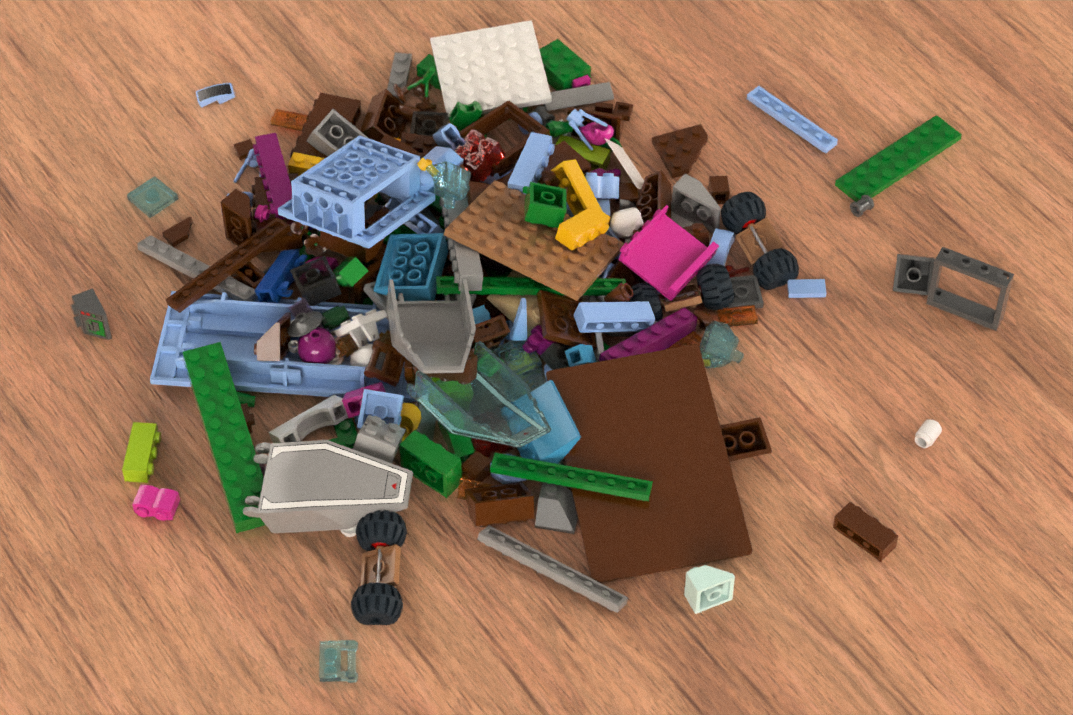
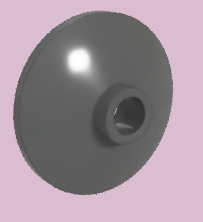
(304, 323)

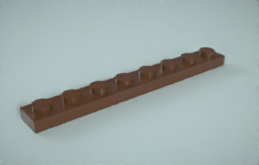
(228, 265)

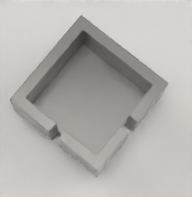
(379, 439)

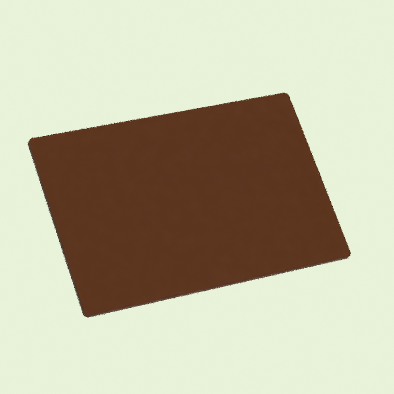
(658, 424)

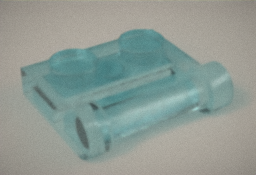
(331, 661)

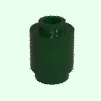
(334, 317)

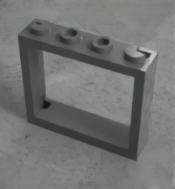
(961, 306)

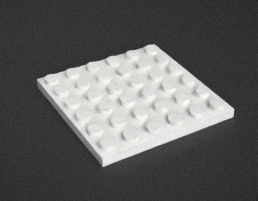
(491, 67)

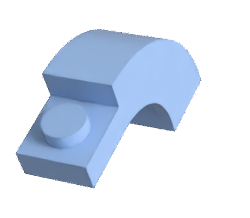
(724, 239)

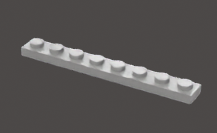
(193, 267)
(553, 569)

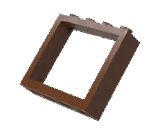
(496, 118)

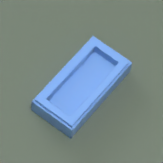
(806, 288)

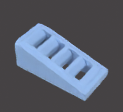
(519, 327)

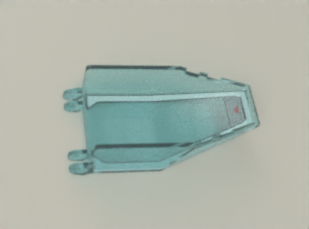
(489, 408)

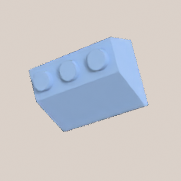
(437, 155)

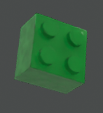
(545, 205)

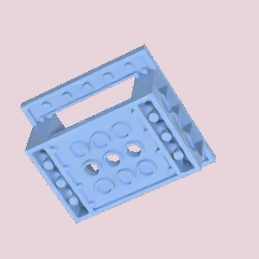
(335, 191)

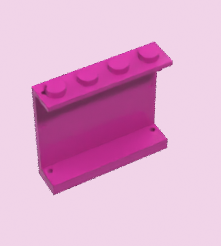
(666, 254)

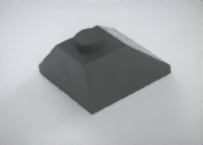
(913, 274)
(556, 509)

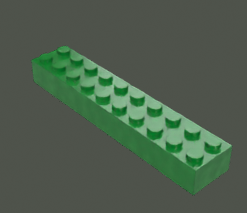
(225, 431)

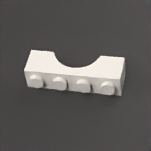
(325, 413)

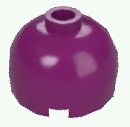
(317, 347)

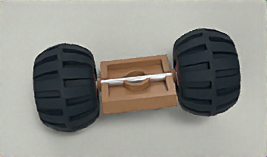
(770, 260)
(713, 290)
(377, 598)

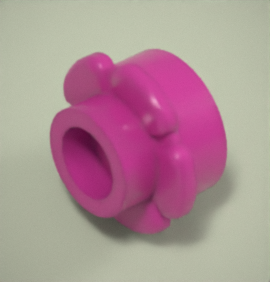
(262, 213)

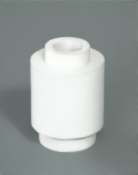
(927, 433)

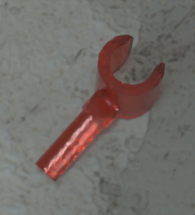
(732, 271)

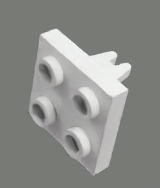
(361, 327)

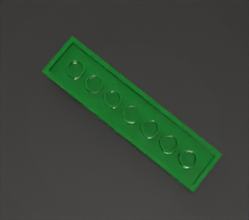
(898, 159)

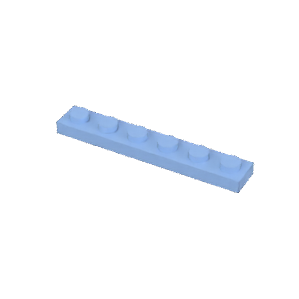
(792, 119)

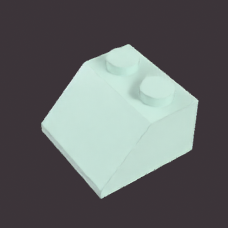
(708, 587)

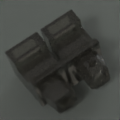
(555, 356)

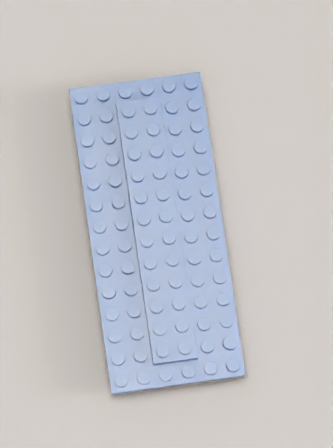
(238, 328)

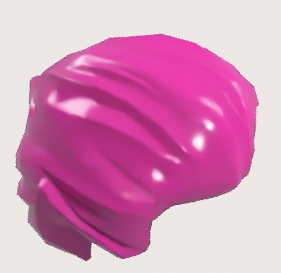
(596, 133)

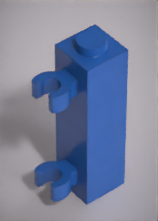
(278, 277)

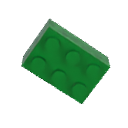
(562, 65)
(431, 463)

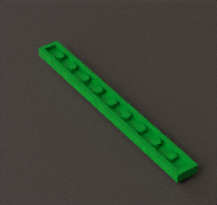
(521, 286)

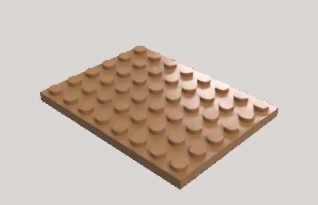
(498, 230)

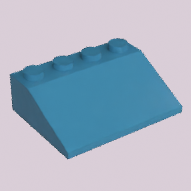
(413, 265)
(564, 433)

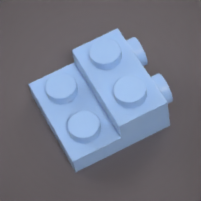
(381, 404)

